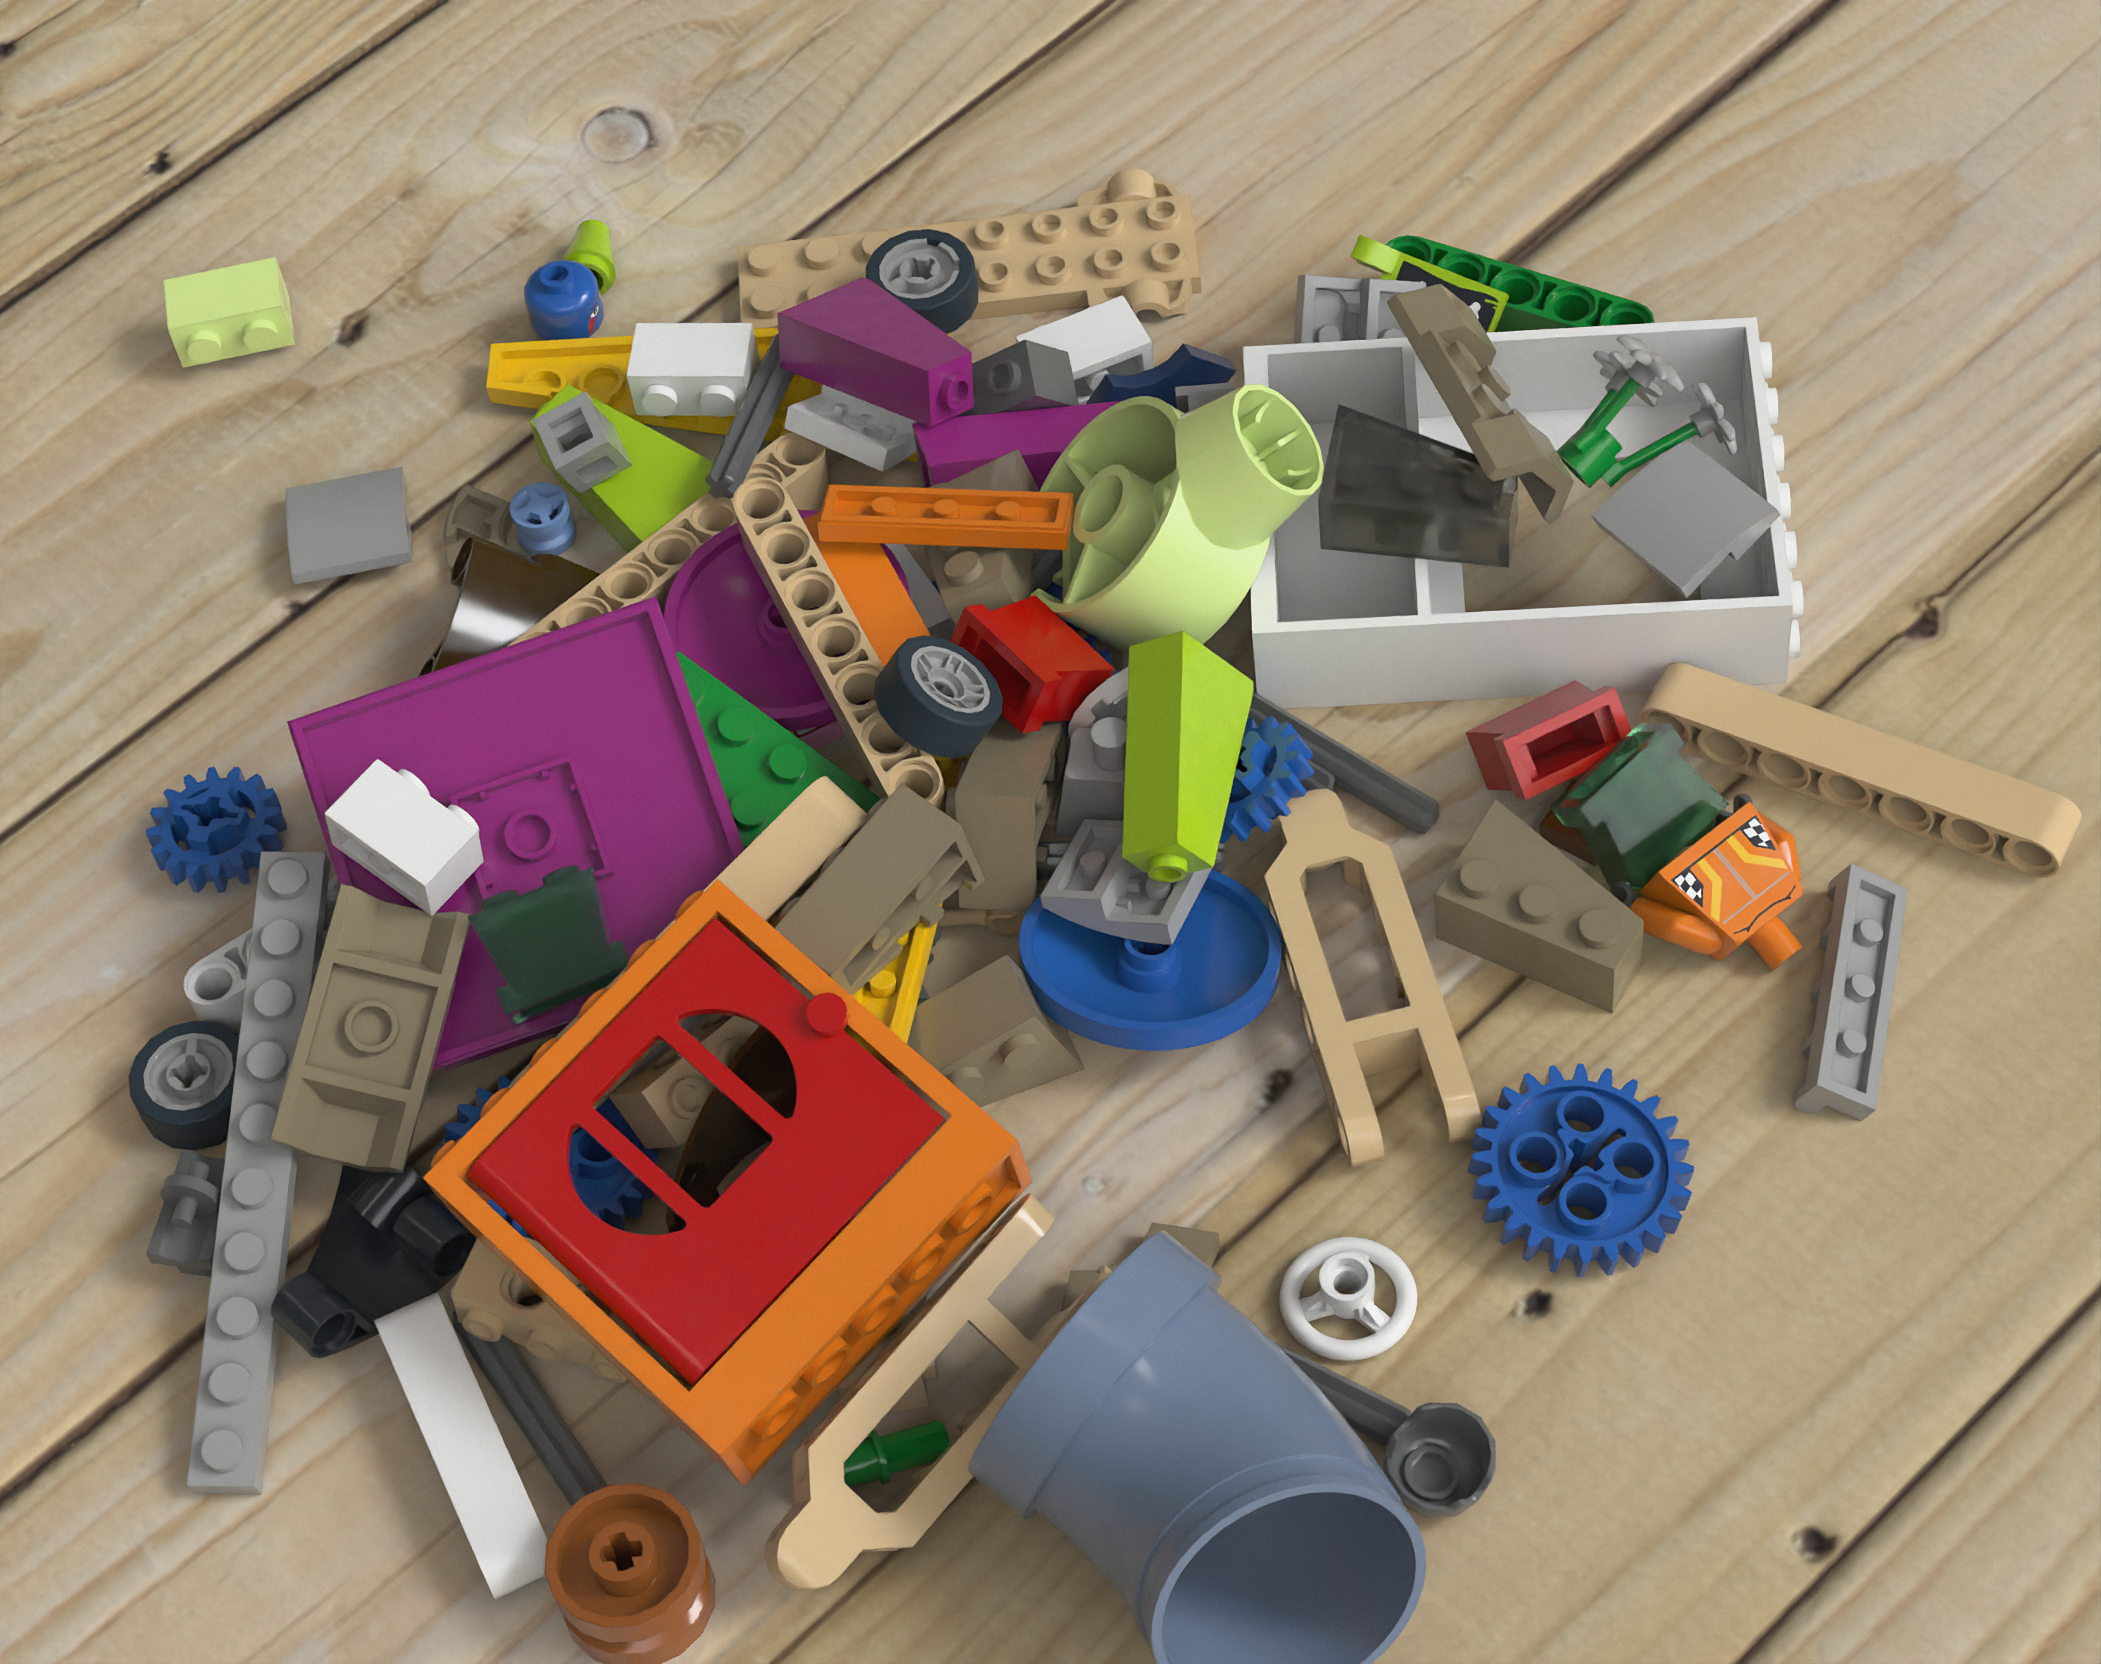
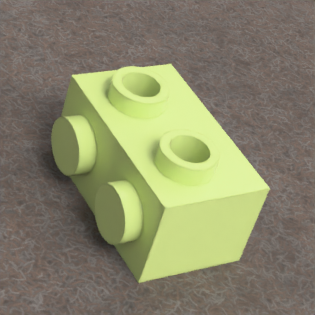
(228, 312)

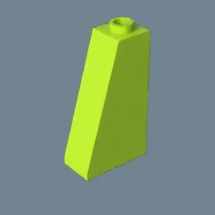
(645, 495)
(1180, 753)

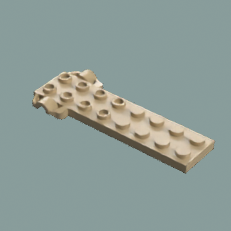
(1119, 241)

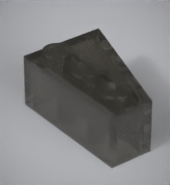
(1412, 497)

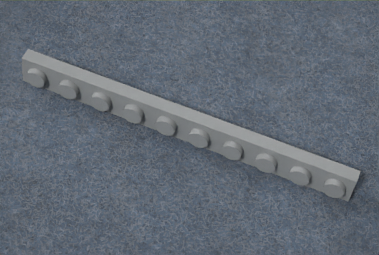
(256, 1181)

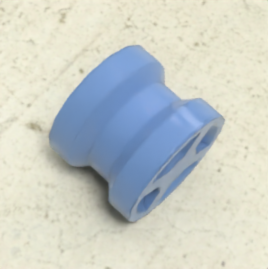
(543, 519)

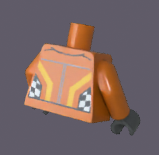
(1726, 889)

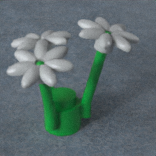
(1593, 448)

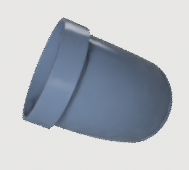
(1206, 1477)

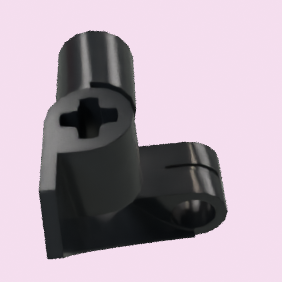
(378, 1253)

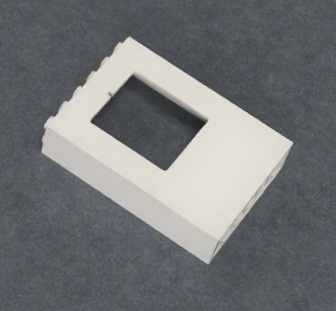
(1398, 628)

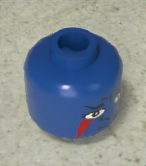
(563, 301)

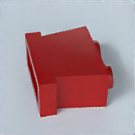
(1034, 658)
(1548, 739)

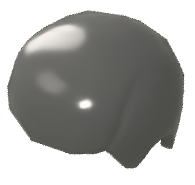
(1440, 1460)

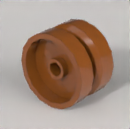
(630, 1575)

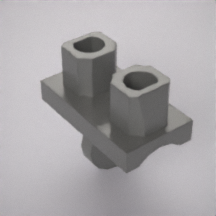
(189, 1215)

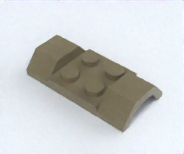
(1459, 364)
(370, 1033)

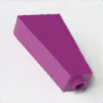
(877, 352)
(975, 440)

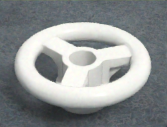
(1347, 1267)

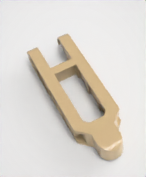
(1347, 1051)
(828, 1518)

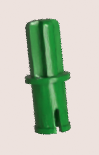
(894, 1452)

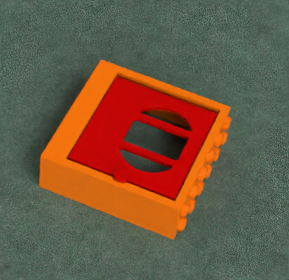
(805, 1252)

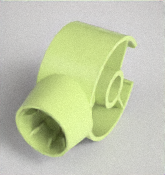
(1177, 511)

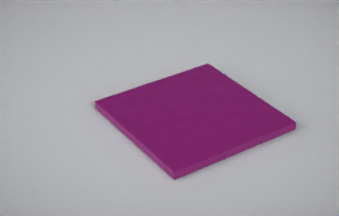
(562, 759)

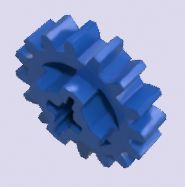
(1265, 777)
(216, 829)

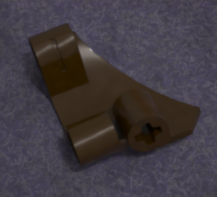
(501, 598)
(724, 1132)

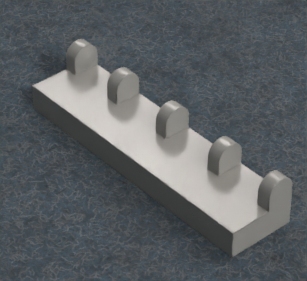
(1853, 994)

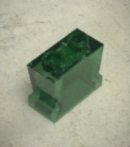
(1640, 805)
(550, 942)

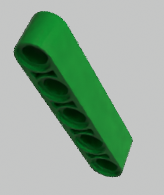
(1534, 298)

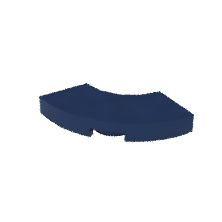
(1184, 368)

